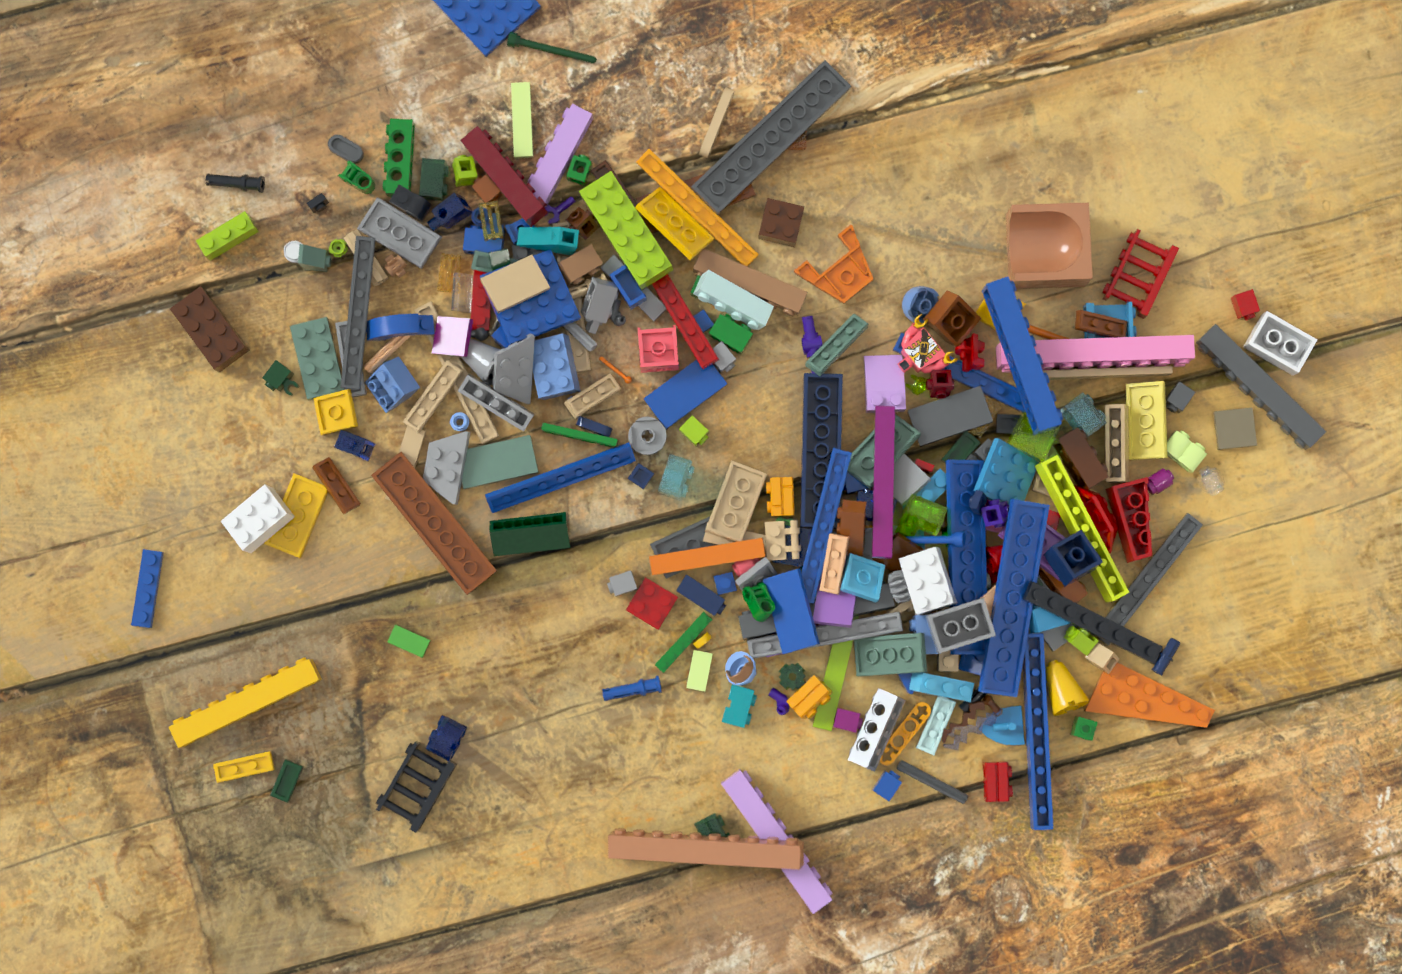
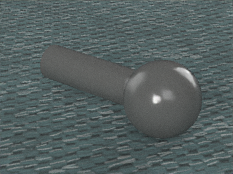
(480, 334)

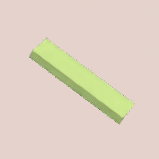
(522, 120)

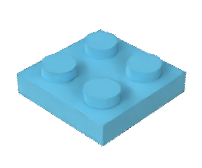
(862, 577)

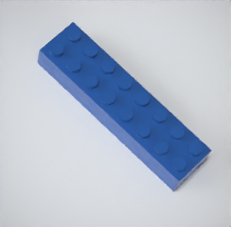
(1021, 355)

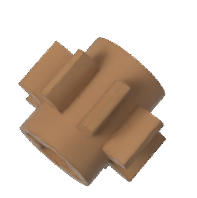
(395, 266)

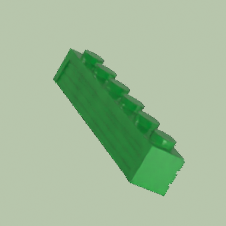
(683, 642)

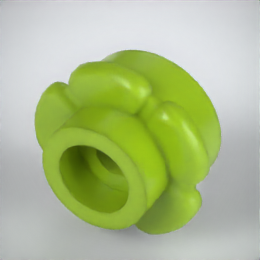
(333, 247)

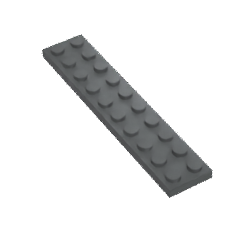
(771, 137)

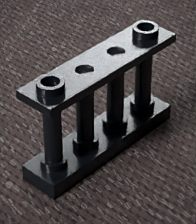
(435, 786)

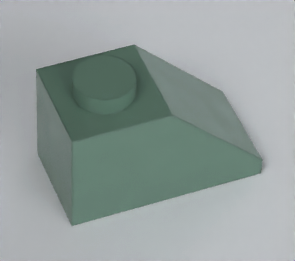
(314, 258)

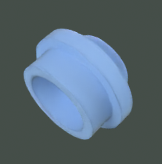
(453, 421)

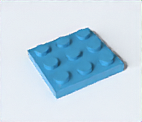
(1006, 473)

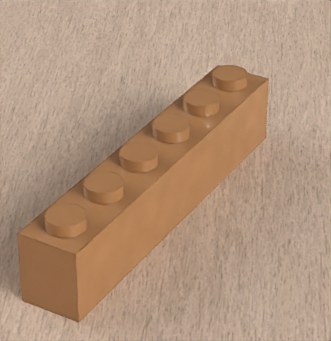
(757, 283)

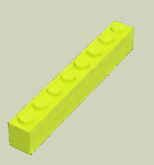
(1076, 519)

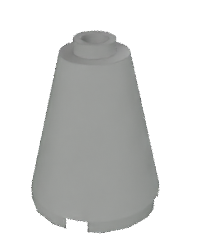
(481, 360)

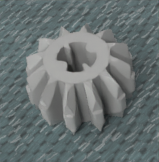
(898, 586)

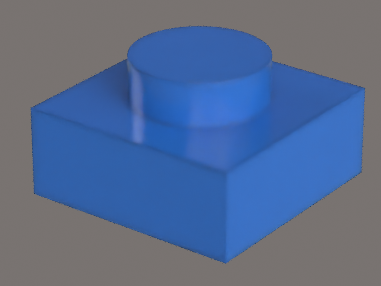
(725, 583)

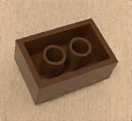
(1080, 458)

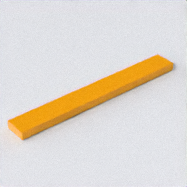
(697, 208)

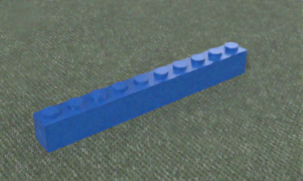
(1037, 734)

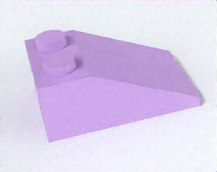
(884, 382)

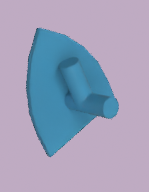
(1007, 728)

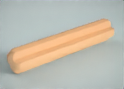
(384, 353)

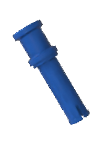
(641, 687)

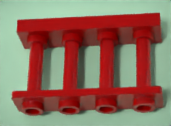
(1159, 272)

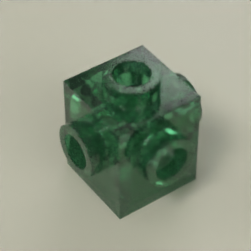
(784, 676)

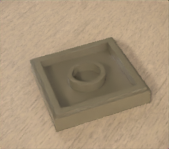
(1235, 428)

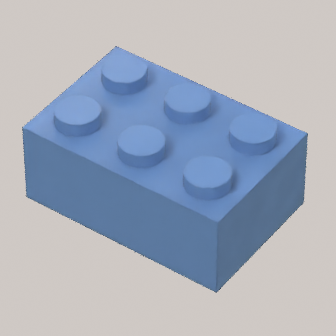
(554, 367)

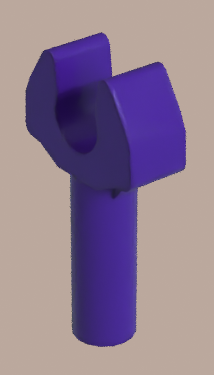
(559, 209)

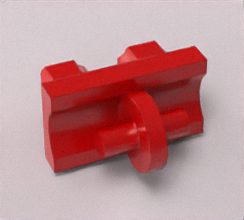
(969, 353)

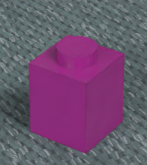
(847, 720)

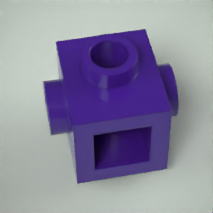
(995, 513)

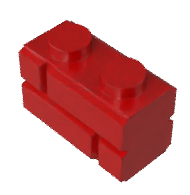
(996, 781)

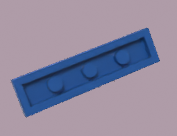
(147, 588)

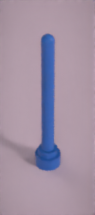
(957, 539)

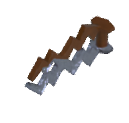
(965, 728)

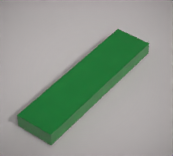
(579, 435)

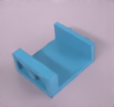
(1122, 312)

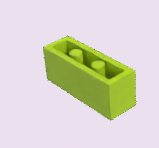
(227, 236)

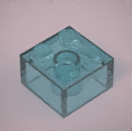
(1083, 414)
(675, 477)

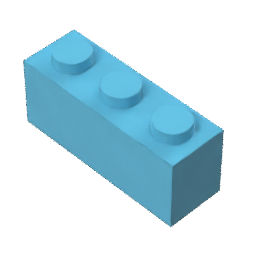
(941, 686)

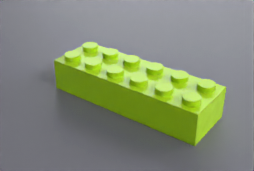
(626, 230)

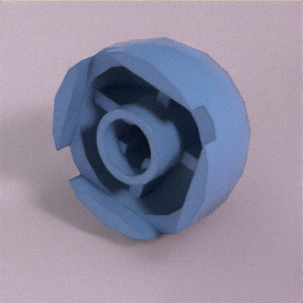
(919, 301)

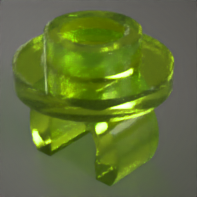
(919, 385)

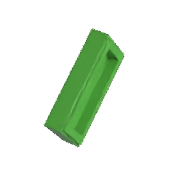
(409, 641)

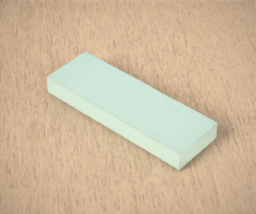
(934, 726)

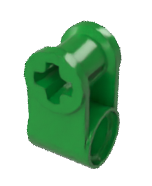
(355, 176)
(759, 601)

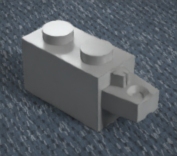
(598, 303)

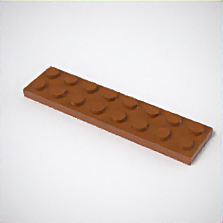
(434, 523)

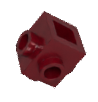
(940, 384)

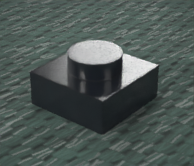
(318, 203)

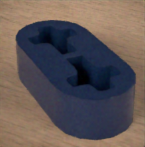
(593, 426)

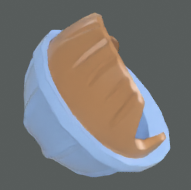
(740, 668)

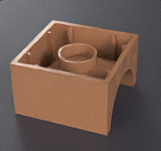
(1049, 245)

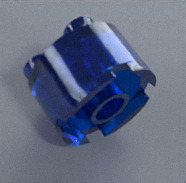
(446, 738)

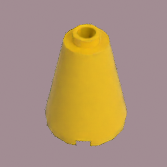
(1063, 689)

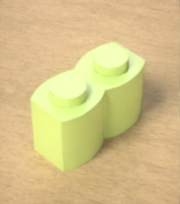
(1184, 451)

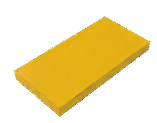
(674, 223)
(305, 502)

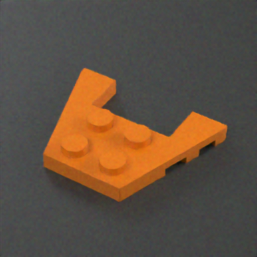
(845, 276)

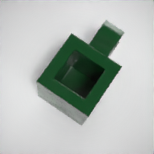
(279, 377)

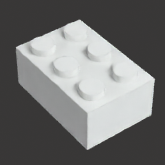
(1280, 343)
(257, 519)
(927, 581)

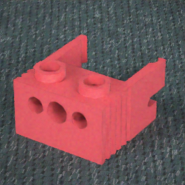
(658, 349)

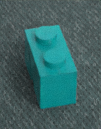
(741, 700)

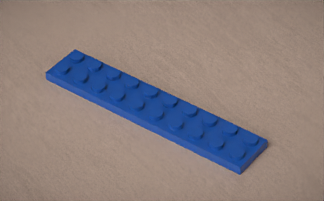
(966, 563)
(1010, 612)

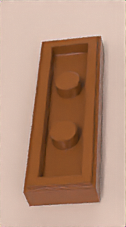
(1100, 324)
(336, 485)

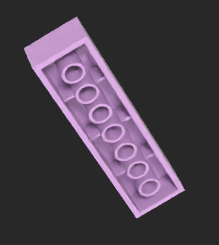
(765, 825)

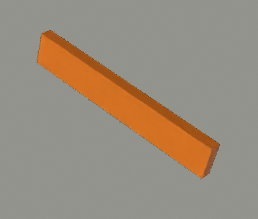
(707, 556)

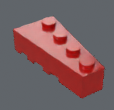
(1132, 514)

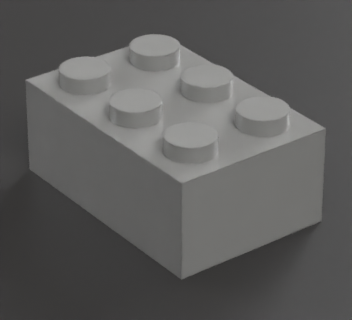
(960, 625)

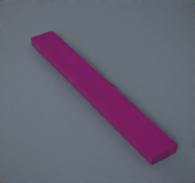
(883, 482)

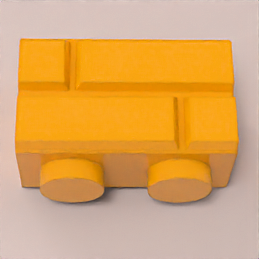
(781, 497)
(809, 697)

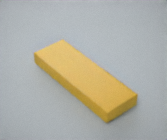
(244, 766)

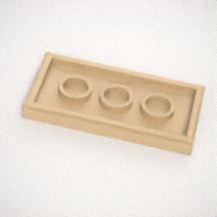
(736, 502)

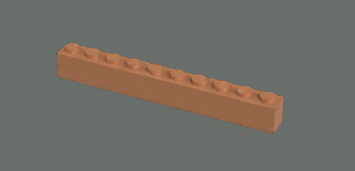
(706, 849)

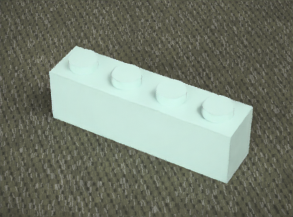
(733, 300)

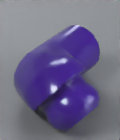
(782, 705)

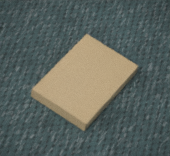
(515, 283)

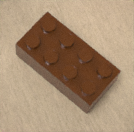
(209, 329)

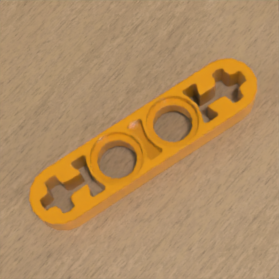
(906, 735)

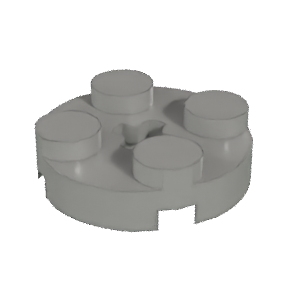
(640, 444)

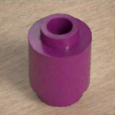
(1160, 481)

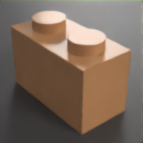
(579, 265)

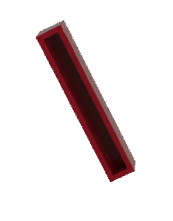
(504, 176)

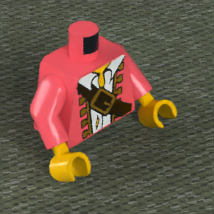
(922, 350)

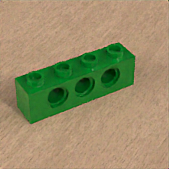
(397, 128)

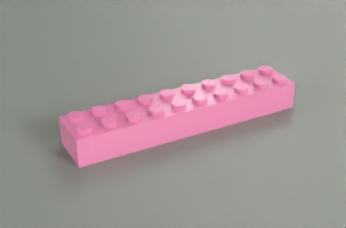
(1110, 352)

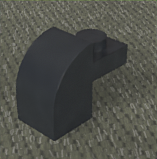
(411, 203)

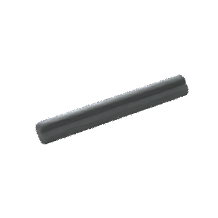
(932, 782)

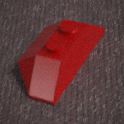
(1103, 520)

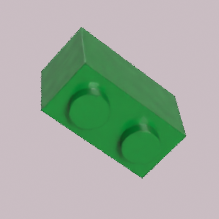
(731, 333)

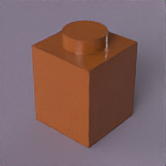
(486, 189)

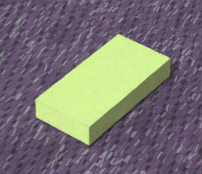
(699, 670)

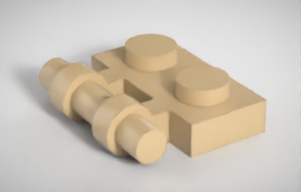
(776, 540)

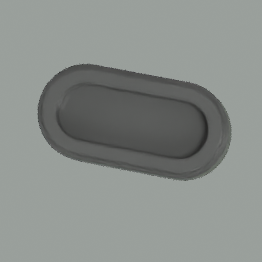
(345, 149)

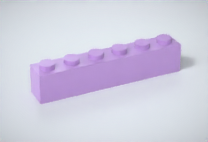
(560, 152)

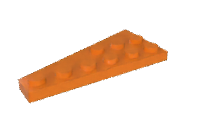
(1137, 696)

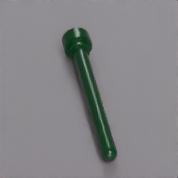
(516, 40)

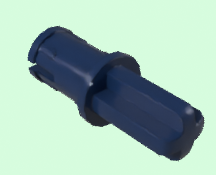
(1166, 656)

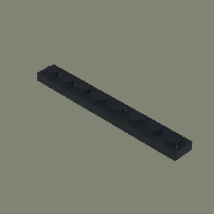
(1092, 622)

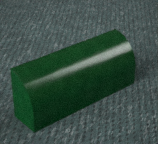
(529, 534)

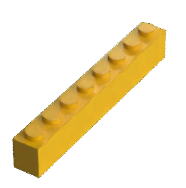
(244, 703)

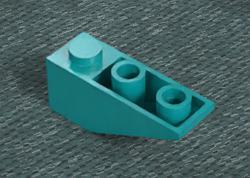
(556, 239)

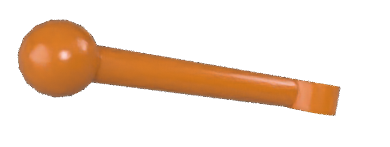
(627, 379)

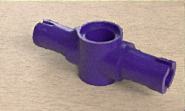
(811, 340)

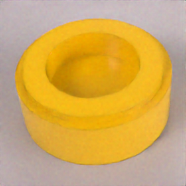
(702, 640)

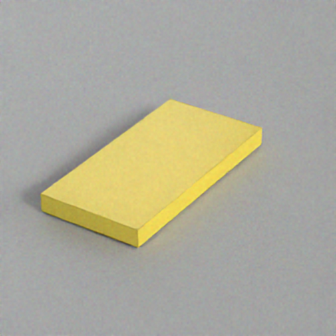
(1147, 420)

